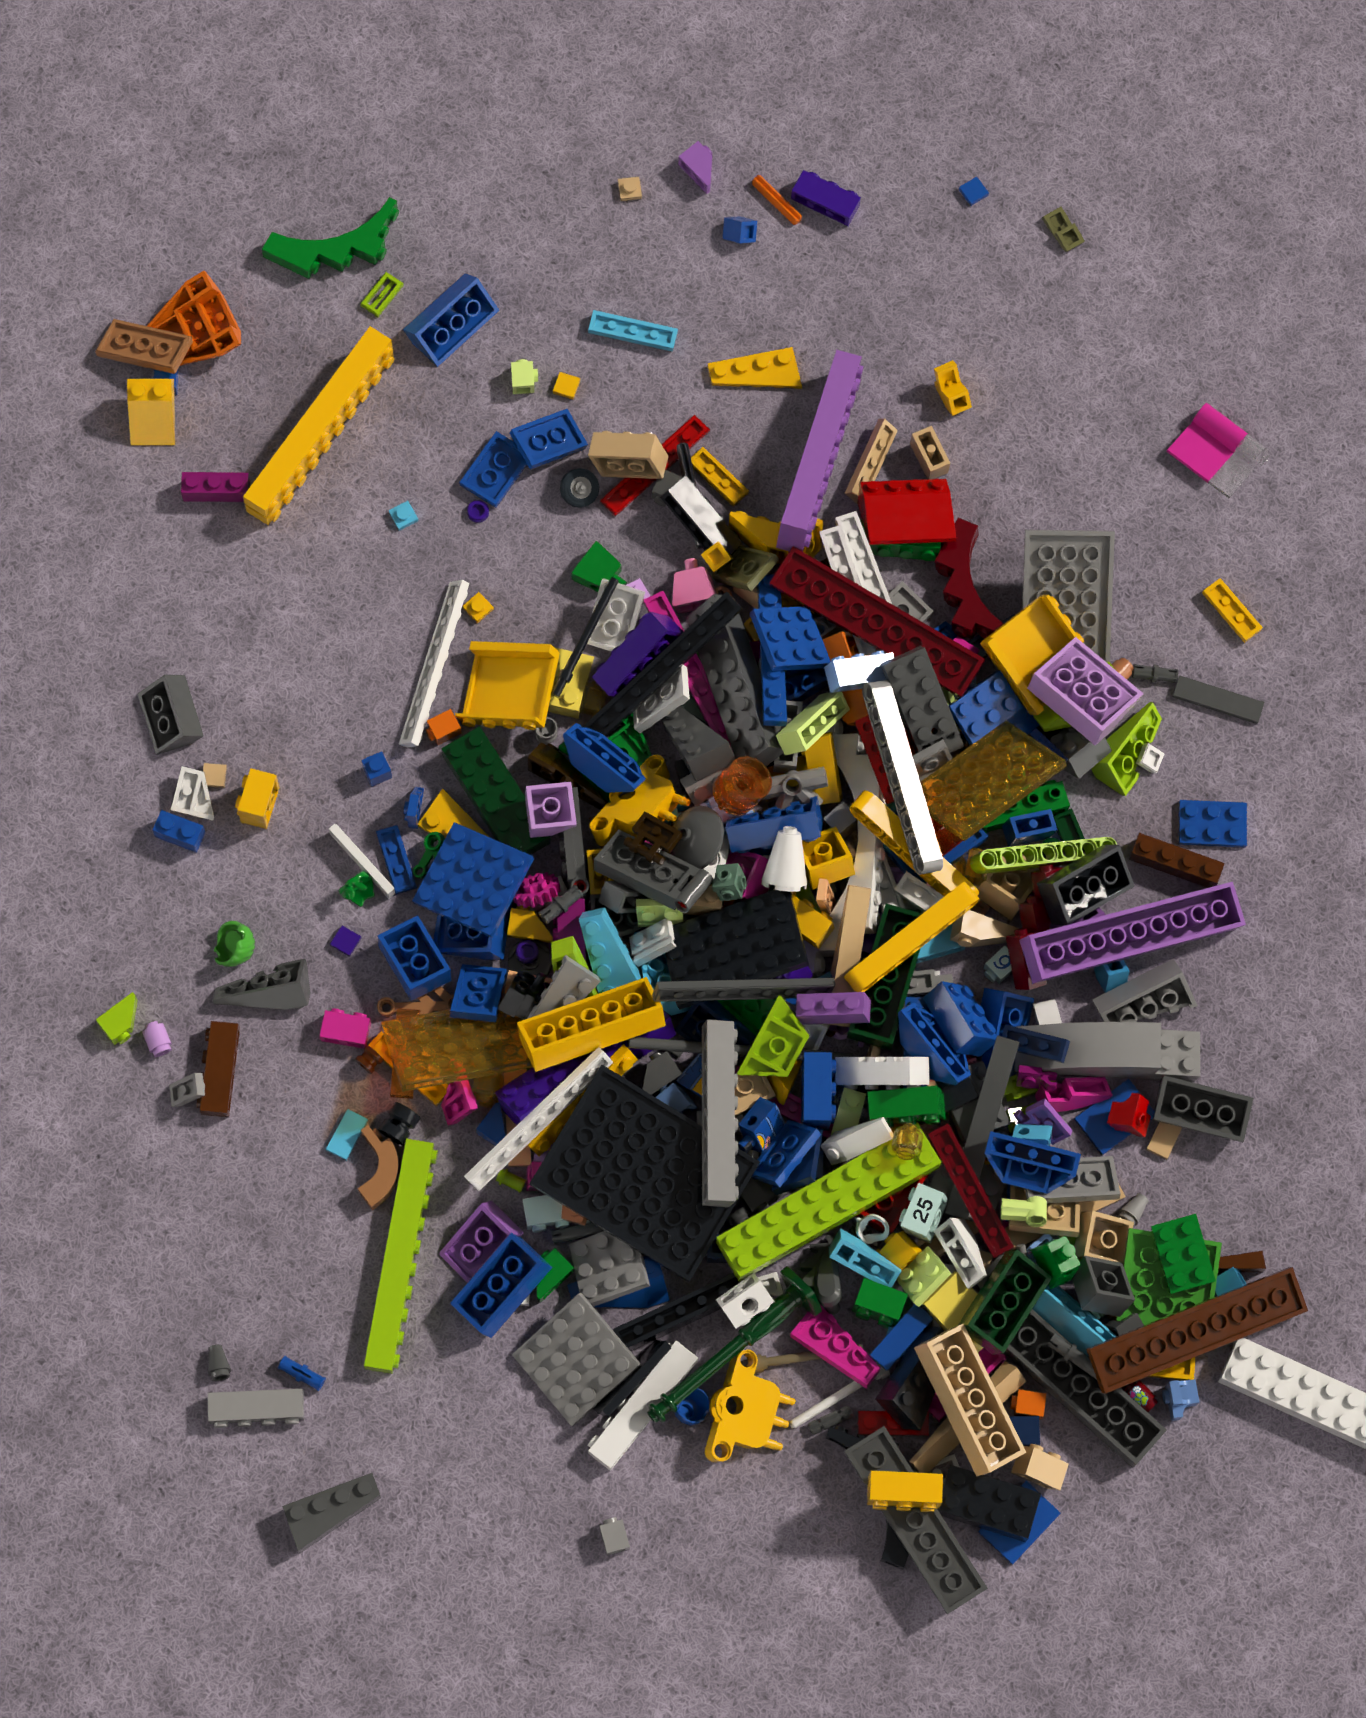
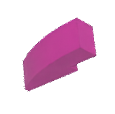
(1076, 1093)

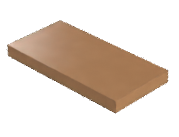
(144, 346)

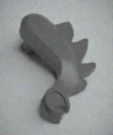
(824, 1274)

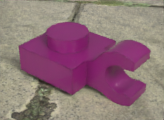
(1033, 1077)

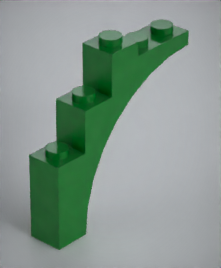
(337, 252)

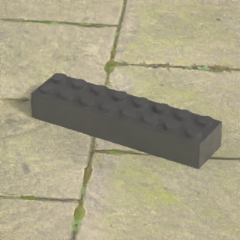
(737, 689)
(1110, 1416)

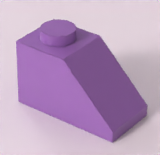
(698, 164)

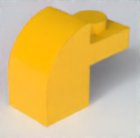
(950, 389)

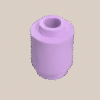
(157, 1039)

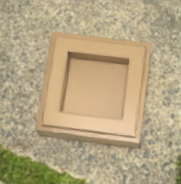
(215, 775)

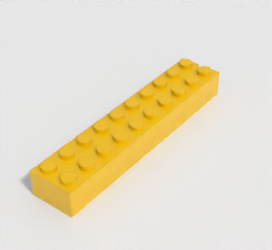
(319, 426)

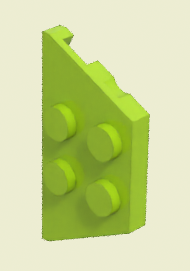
(776, 1044)

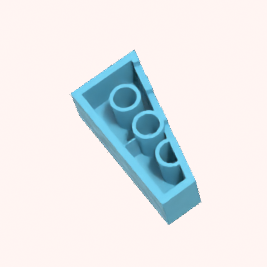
(606, 951)

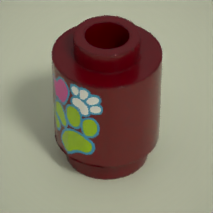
(1142, 1395)

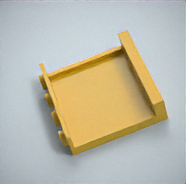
(1027, 644)
(509, 685)

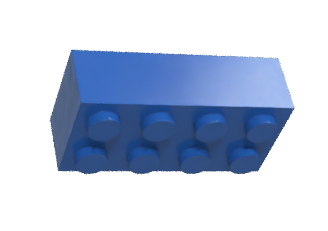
(501, 1285)

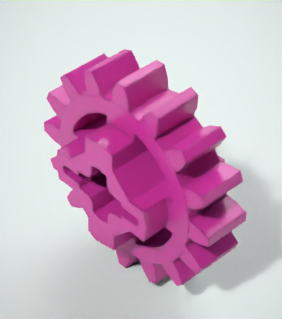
(537, 890)

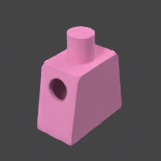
(691, 587)

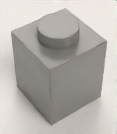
(614, 1536)

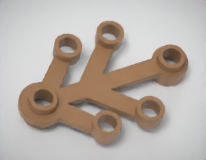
(425, 1005)

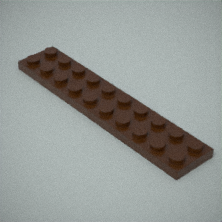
(1196, 1330)

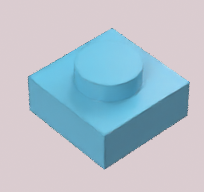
(403, 515)

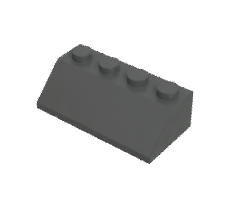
(1202, 1108)

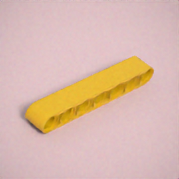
(888, 829)
(912, 938)

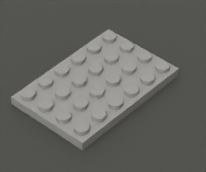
(1078, 574)

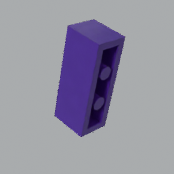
(825, 197)

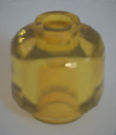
(907, 1141)

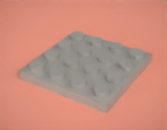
(576, 1359)

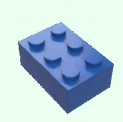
(414, 958)
(961, 1018)
(818, 1089)

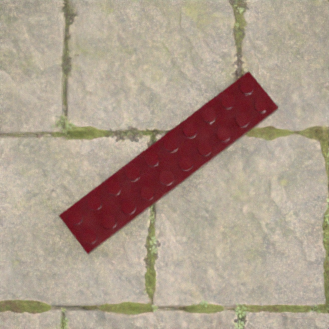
(873, 618)

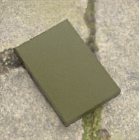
(746, 568)

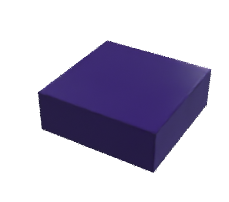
(345, 941)

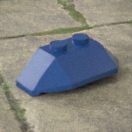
(602, 760)
(924, 1038)
(1030, 1163)

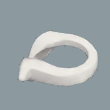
(871, 1238)

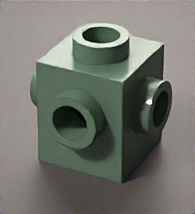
(729, 882)

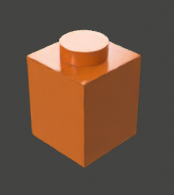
(443, 727)
(1028, 1403)

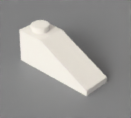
(856, 1140)
(962, 1250)

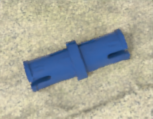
(288, 1366)

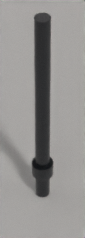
(566, 674)

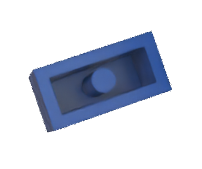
(1029, 828)
(178, 831)

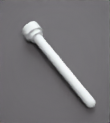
(832, 1399)

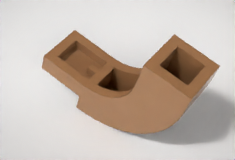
(385, 1179)

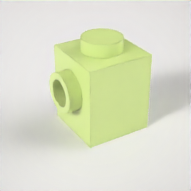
(523, 376)

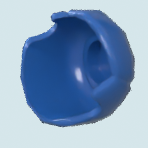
(693, 1408)

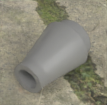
(1133, 1210)

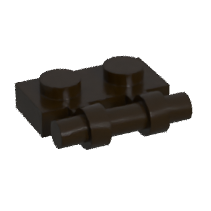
(656, 832)

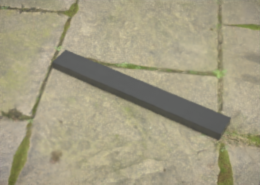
(740, 989)
(985, 1115)

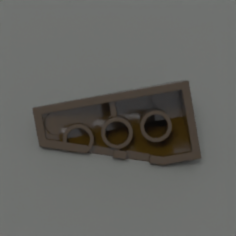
(555, 768)

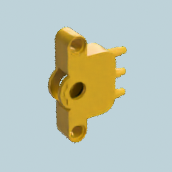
(653, 796)
(754, 1414)

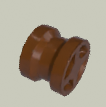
(369, 1059)

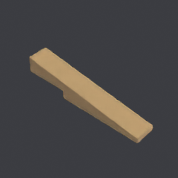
(850, 937)
(1006, 1381)

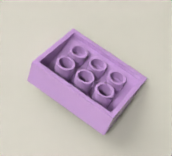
(1084, 690)

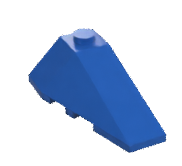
(1004, 1009)

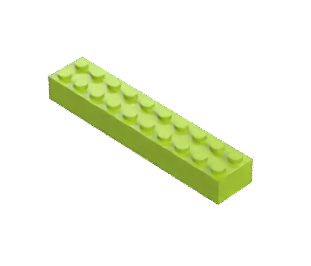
(822, 1206)

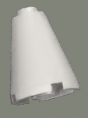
(786, 862)

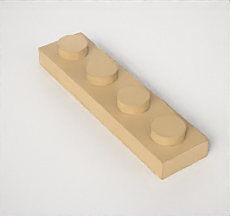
(872, 457)

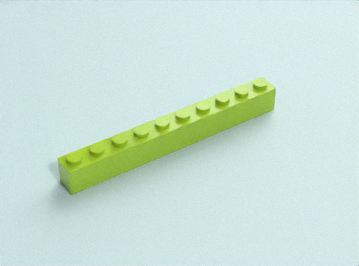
(399, 1256)

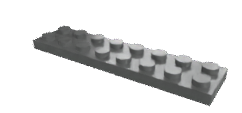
(921, 1533)

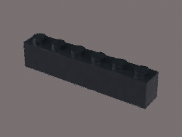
(674, 1314)

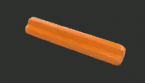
(776, 200)

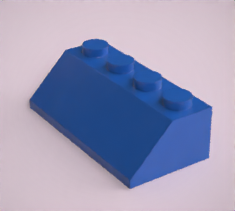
(451, 319)

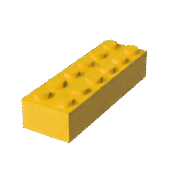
(590, 1024)

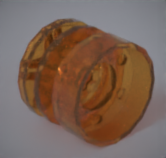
(742, 785)

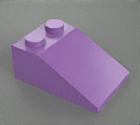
(478, 1239)

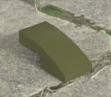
(1063, 230)

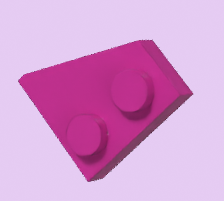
(458, 1102)

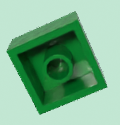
(879, 1303)

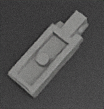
(925, 981)

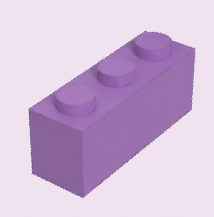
(833, 1008)

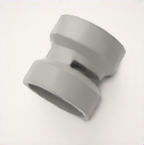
(550, 728)

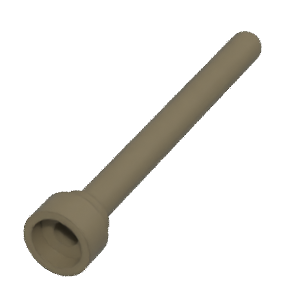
(763, 1362)

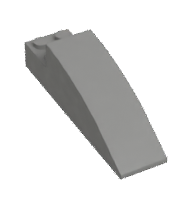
(1120, 1051)

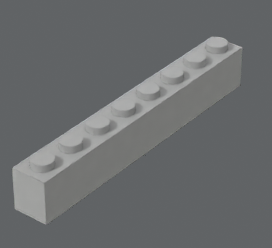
(719, 1114)

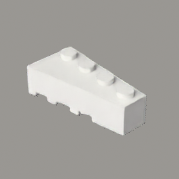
(882, 1071)

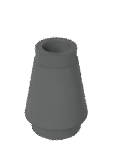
(217, 1363)

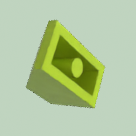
(119, 1020)

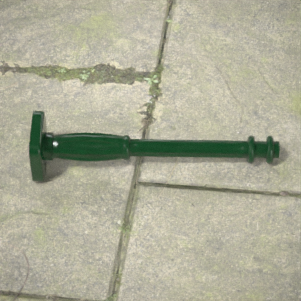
(796, 1295)

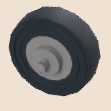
(579, 487)

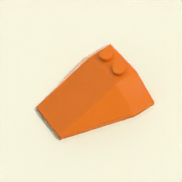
(203, 313)

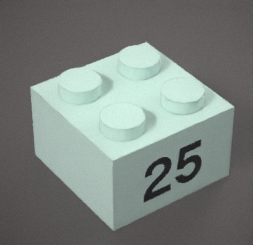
(923, 1212)

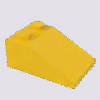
(151, 411)

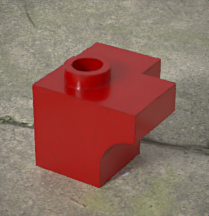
(1130, 1115)

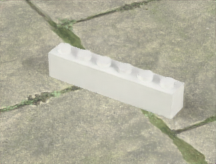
(632, 1415)

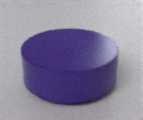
(478, 511)
(527, 952)

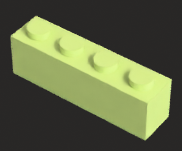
(812, 722)

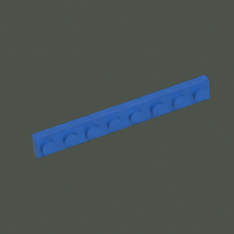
(772, 681)

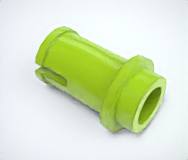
(510, 1180)

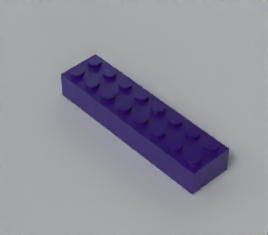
(532, 1087)

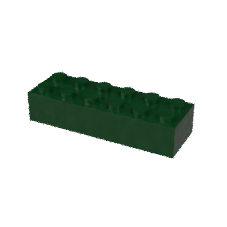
(492, 790)
(891, 991)

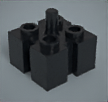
(523, 994)

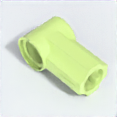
(1030, 1210)

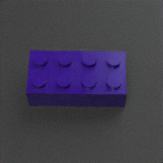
(636, 652)

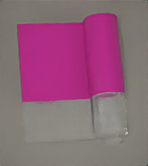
(1218, 450)

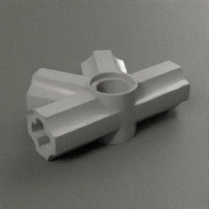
(807, 780)

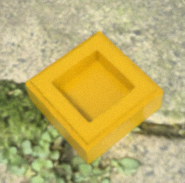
(566, 385)

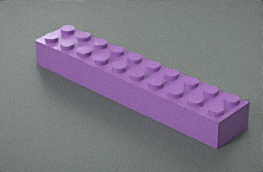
(820, 452)
(1132, 932)

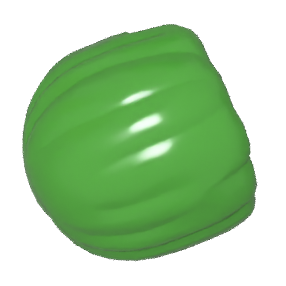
(234, 944)

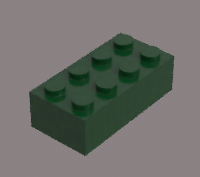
(1005, 1301)

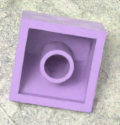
(550, 808)

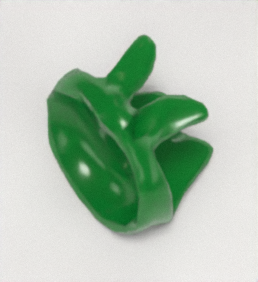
(358, 888)

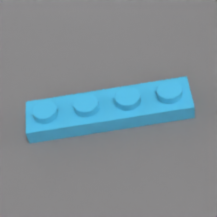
(633, 330)

